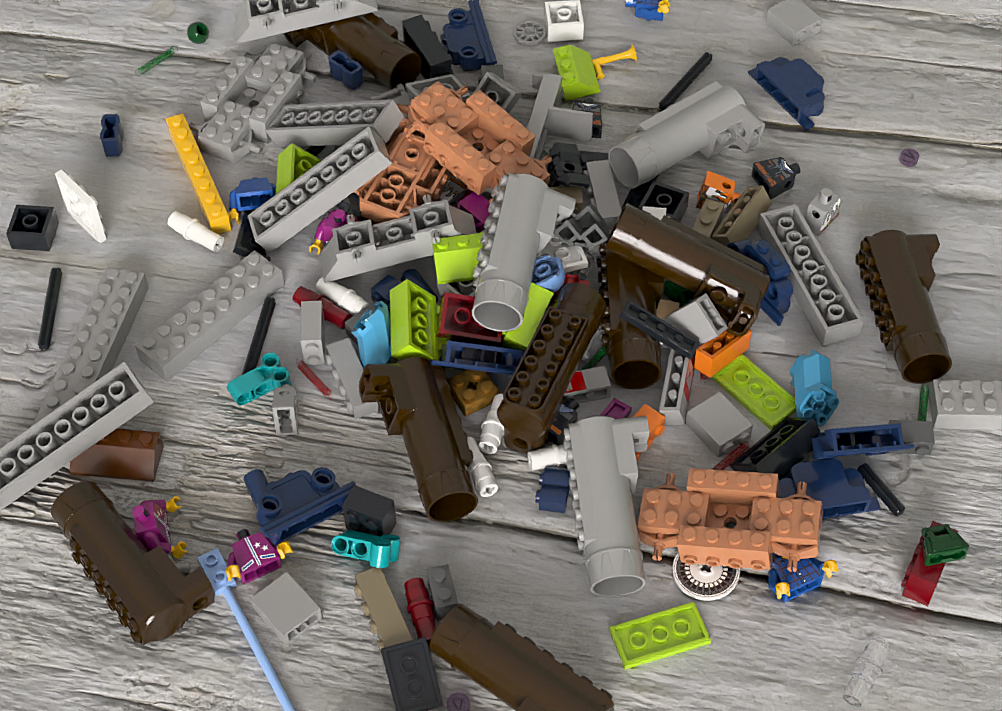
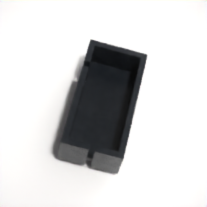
(425, 42)

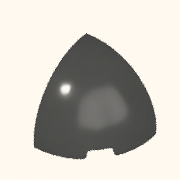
(584, 229)

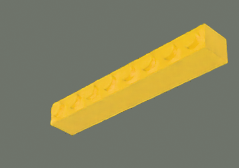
(198, 174)

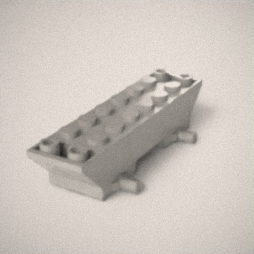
(272, 17)
(368, 247)

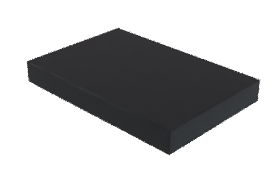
(412, 676)

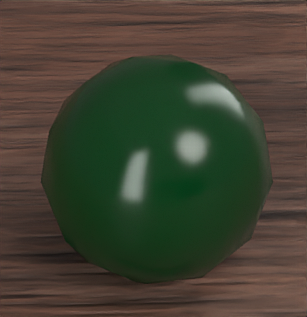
(197, 32)

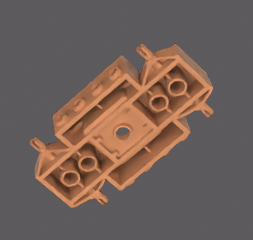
(457, 127)
(405, 180)
(697, 520)

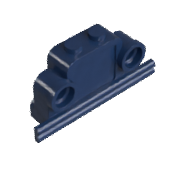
(468, 38)
(793, 86)
(780, 288)
(479, 357)
(859, 440)
(827, 481)
(299, 503)

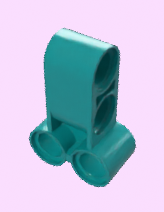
(259, 380)
(379, 552)

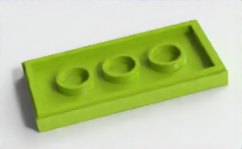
(756, 391)
(659, 635)

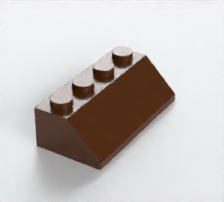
(122, 456)

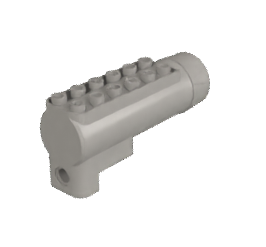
(701, 122)
(516, 232)
(601, 483)

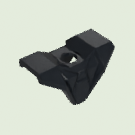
(562, 155)

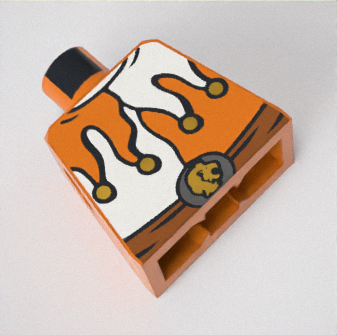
(717, 189)

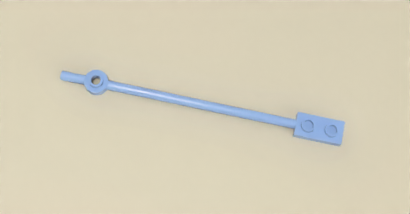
(214, 568)

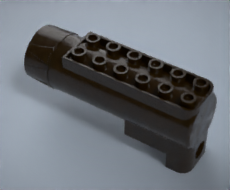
(368, 42)
(693, 262)
(898, 280)
(631, 352)
(548, 366)
(420, 408)
(138, 583)
(513, 666)

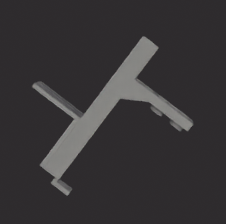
(550, 119)

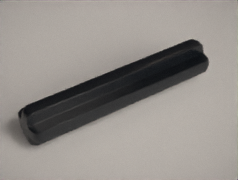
(881, 489)

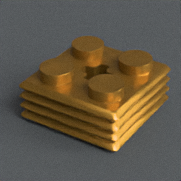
(472, 390)

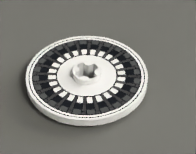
(704, 585)

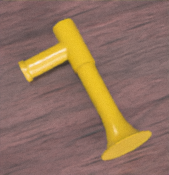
(629, 54)

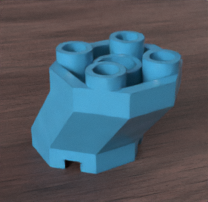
(374, 335)
(813, 387)

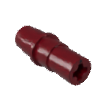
(332, 313)
(420, 608)

